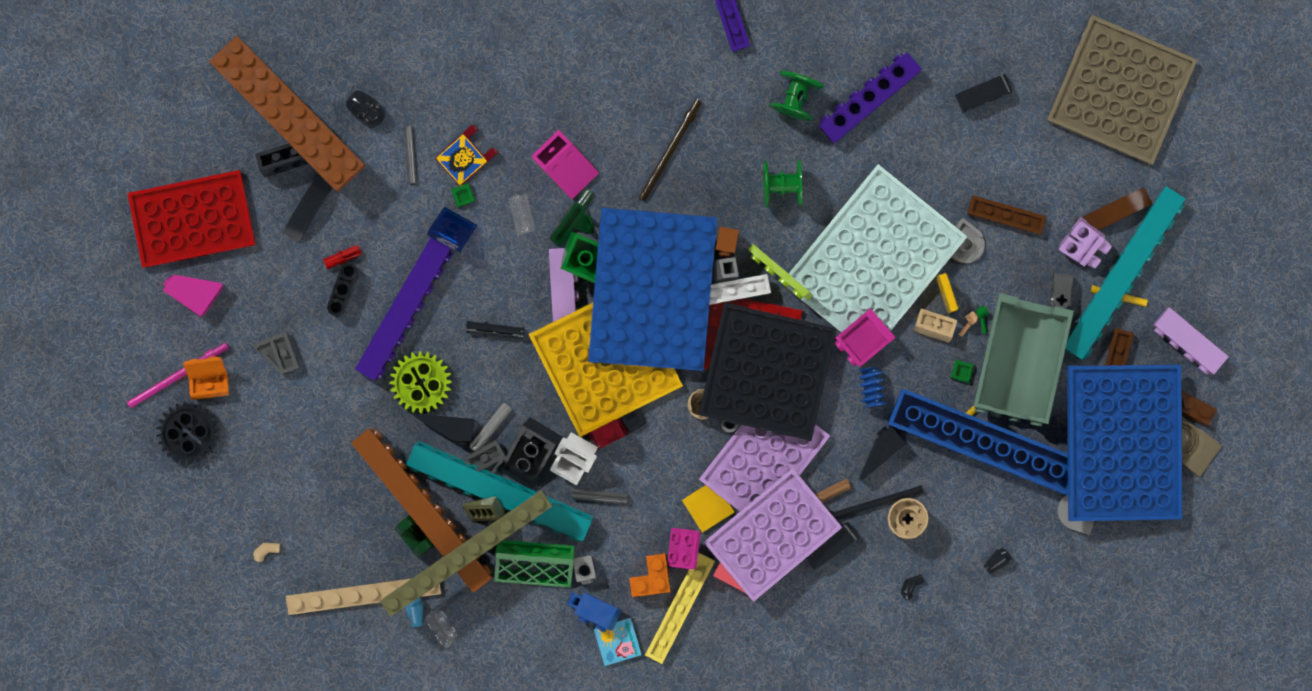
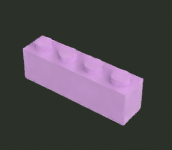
(562, 286)
(1190, 341)

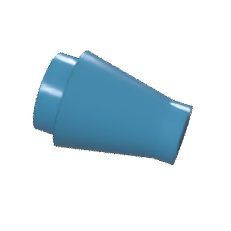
(415, 612)

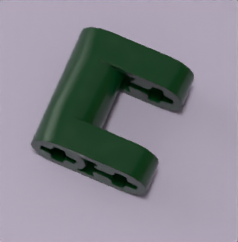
(412, 537)

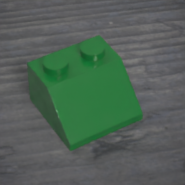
(580, 256)

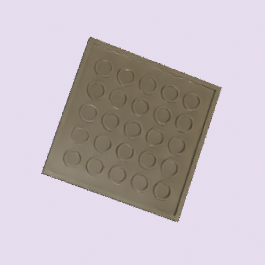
(1121, 90)

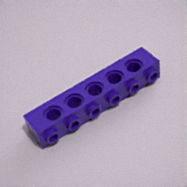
(910, 70)

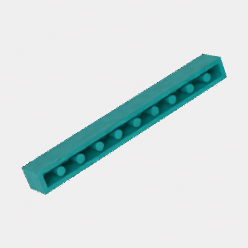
(1123, 273)
(484, 484)

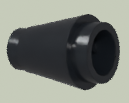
(998, 560)

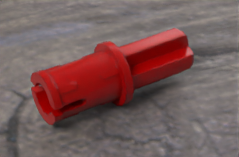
(342, 256)

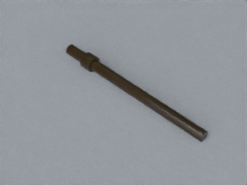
(689, 117)

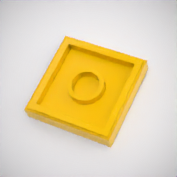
(947, 293)
(707, 507)

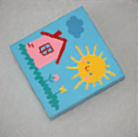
(619, 643)

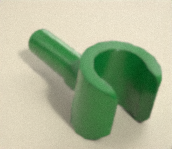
(981, 313)

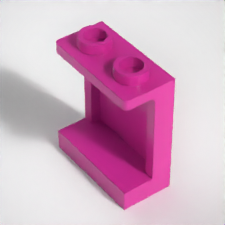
(864, 338)

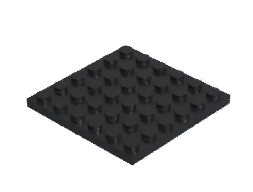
(767, 371)

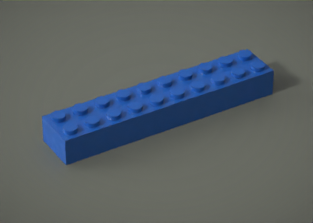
(980, 440)

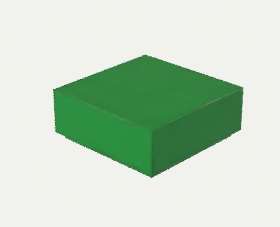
(463, 195)
(962, 371)

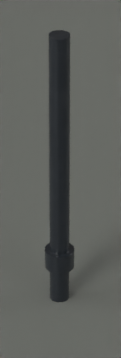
(877, 502)

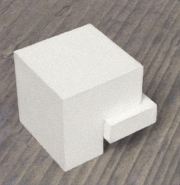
(573, 458)

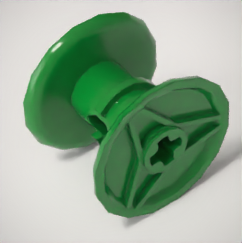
(799, 86)
(782, 183)

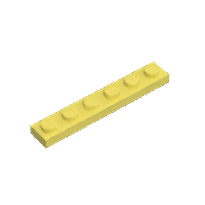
(679, 609)

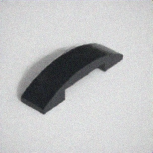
(307, 208)

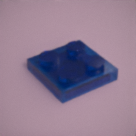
(452, 229)

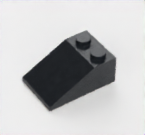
(530, 453)

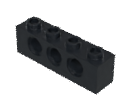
(279, 160)

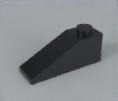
(452, 427)
(883, 448)

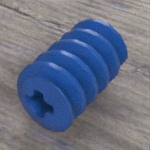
(872, 387)

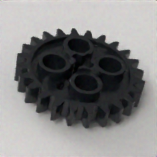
(177, 446)

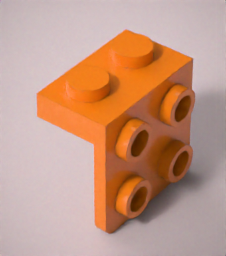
(207, 377)

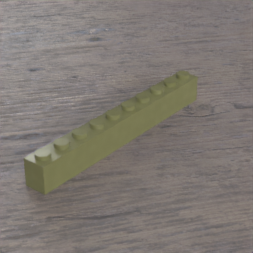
(466, 553)

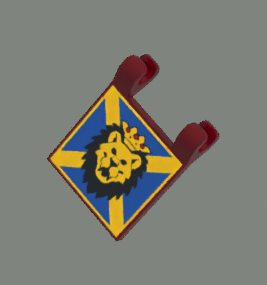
(462, 157)

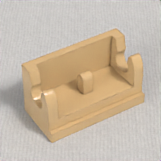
(935, 325)

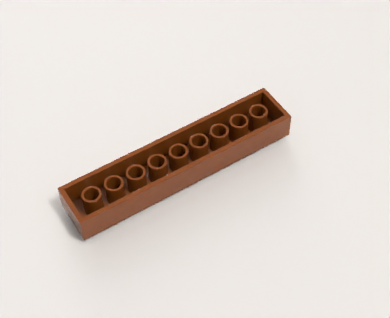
(418, 503)

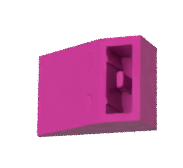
(564, 164)

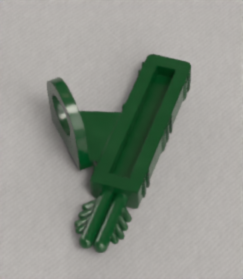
(575, 219)

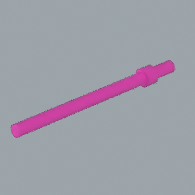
(174, 377)

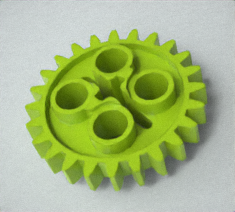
(405, 391)

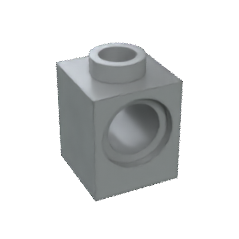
(586, 560)

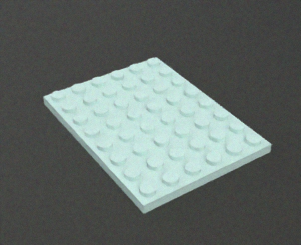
(876, 254)

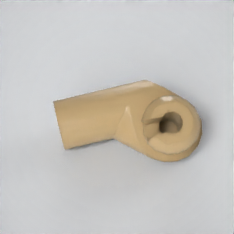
(260, 552)

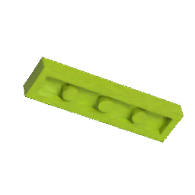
(786, 279)

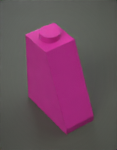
(193, 292)

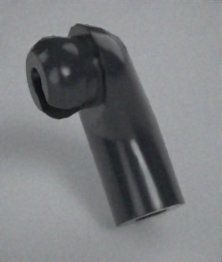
(908, 586)

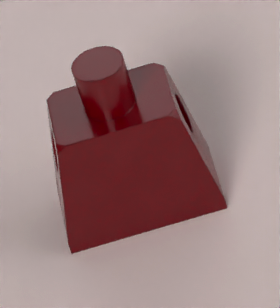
(608, 433)

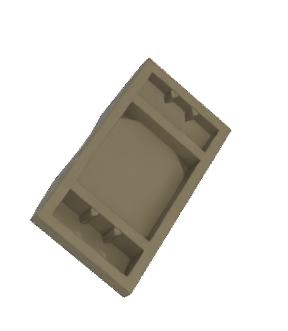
(1197, 448)

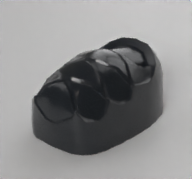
(365, 109)

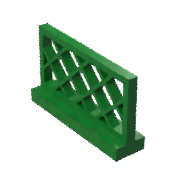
(535, 553)

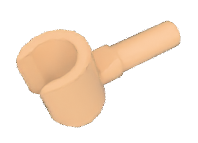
(972, 318)

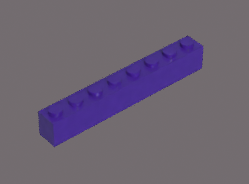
(403, 309)

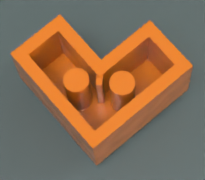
(655, 581)

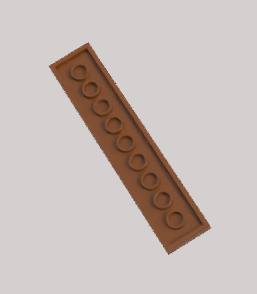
(287, 114)

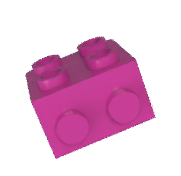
(683, 548)

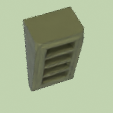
(489, 503)

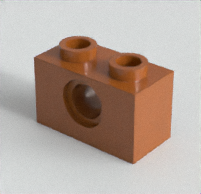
(726, 242)

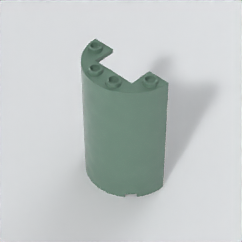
(1022, 360)

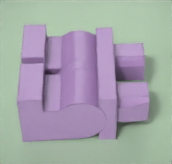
(1085, 245)

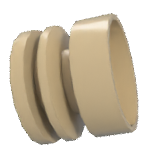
(917, 512)

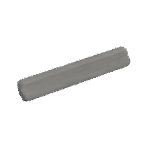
(490, 427)

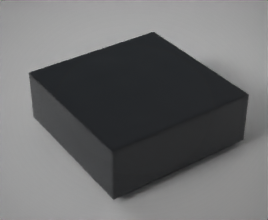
(633, 420)

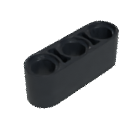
(983, 93)
(342, 280)
(833, 546)

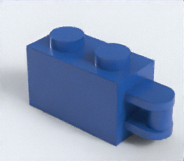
(595, 610)

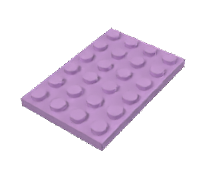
(756, 461)
(772, 535)

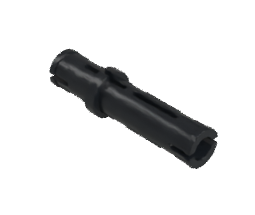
(494, 330)

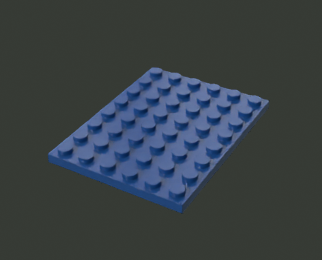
(652, 289)
(1124, 442)

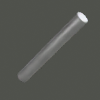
(410, 154)

